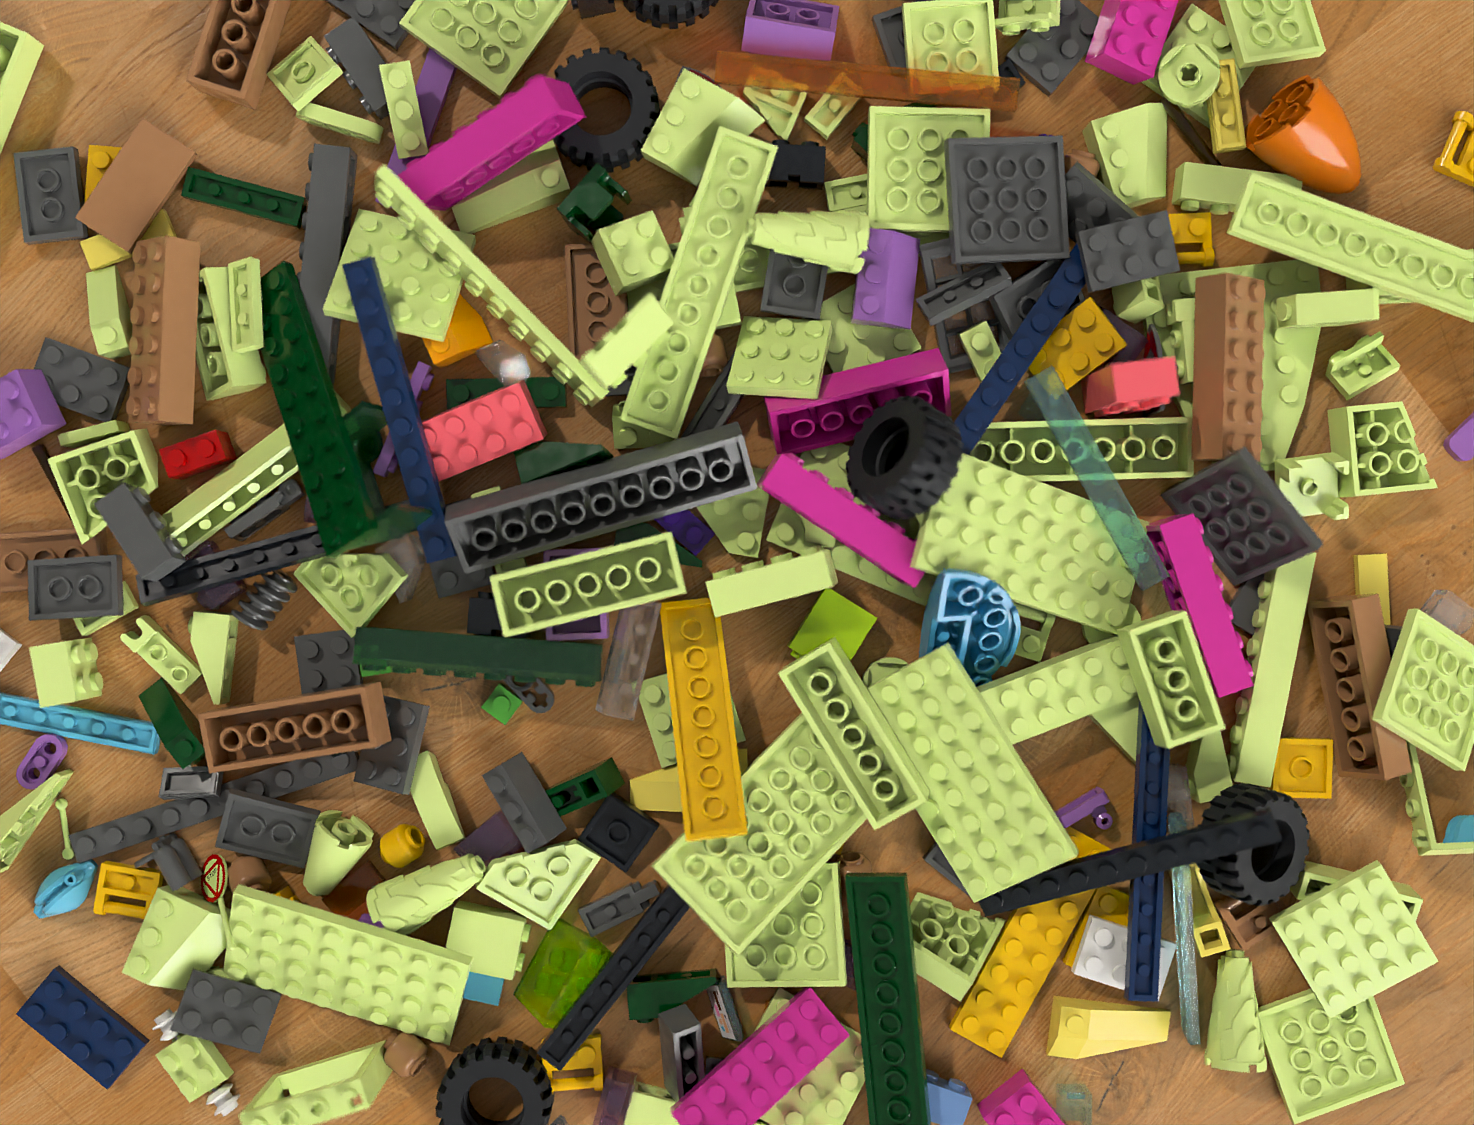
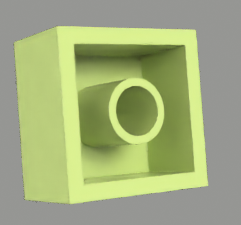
(633, 252)
(66, 671)

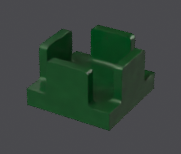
(591, 203)

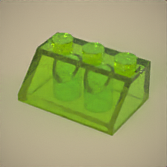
(560, 972)

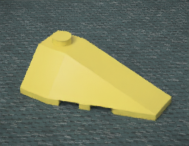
(661, 788)
(1097, 1027)

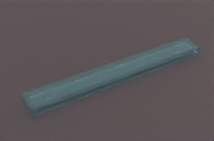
(1096, 478)
(1185, 942)

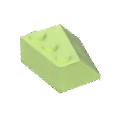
(690, 123)
(1131, 152)
(627, 343)
(1379, 450)
(98, 469)
(175, 937)
(950, 943)

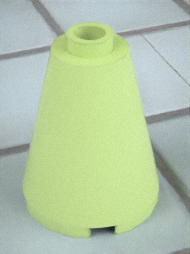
(334, 850)

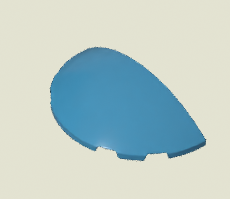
(974, 620)

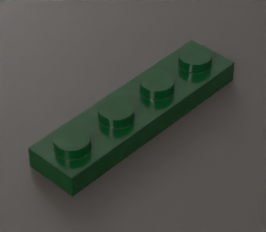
(244, 197)
(545, 391)

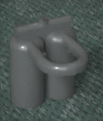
(173, 860)

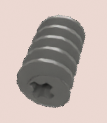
(266, 600)

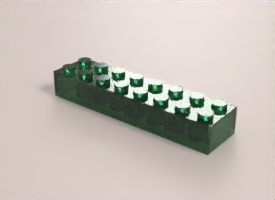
(475, 654)

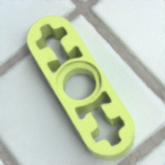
(341, 122)

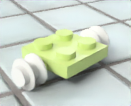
(195, 1066)

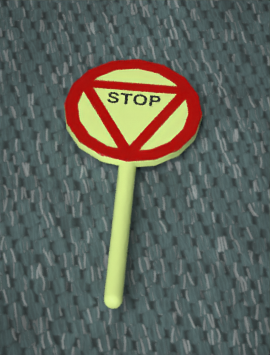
(213, 887)

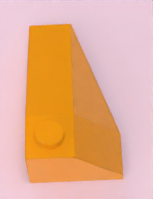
(463, 338)

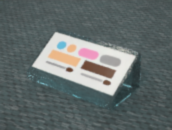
(725, 1010)

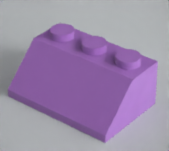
(790, 28)
(886, 280)

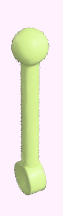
(61, 805)

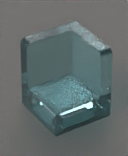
(1074, 1103)

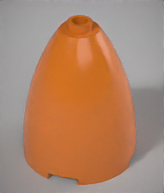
(1307, 137)

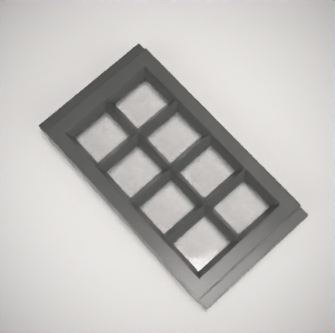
(938, 271)

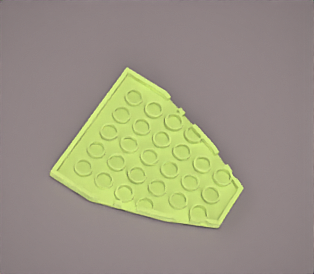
(1287, 351)

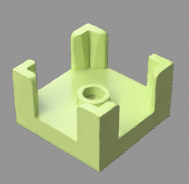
(1313, 484)

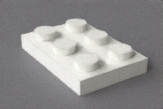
(1103, 954)

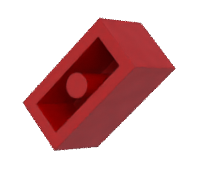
(198, 454)

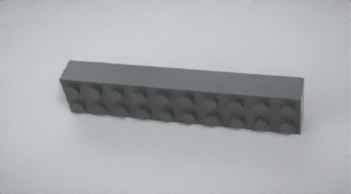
(600, 497)

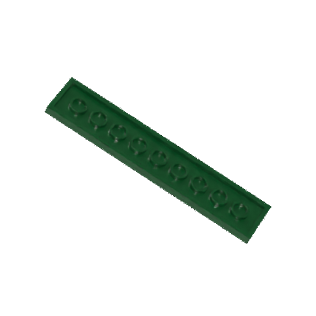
(313, 416)
(888, 998)

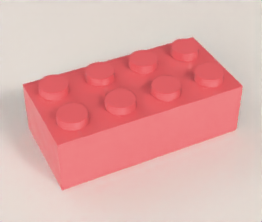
(1130, 387)
(483, 429)

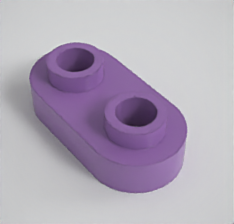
(43, 759)

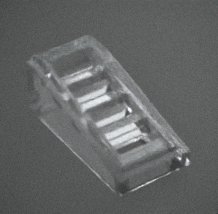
(504, 362)

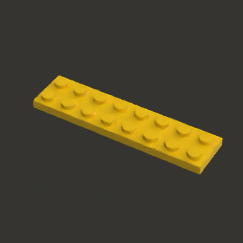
(702, 721)
(1020, 963)

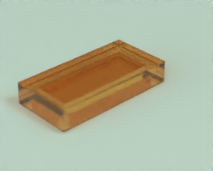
(353, 890)

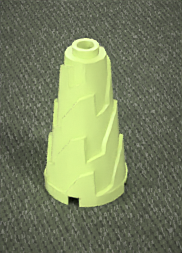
(816, 236)
(413, 899)
(1235, 1023)

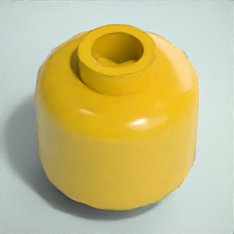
(402, 845)

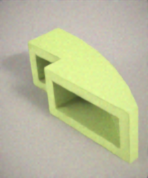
(435, 802)

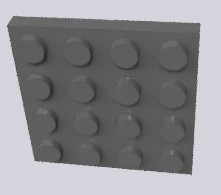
(1006, 199)
(1243, 517)

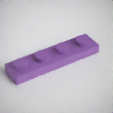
(420, 380)

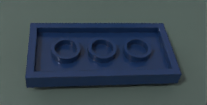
(82, 1027)

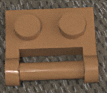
(1251, 924)

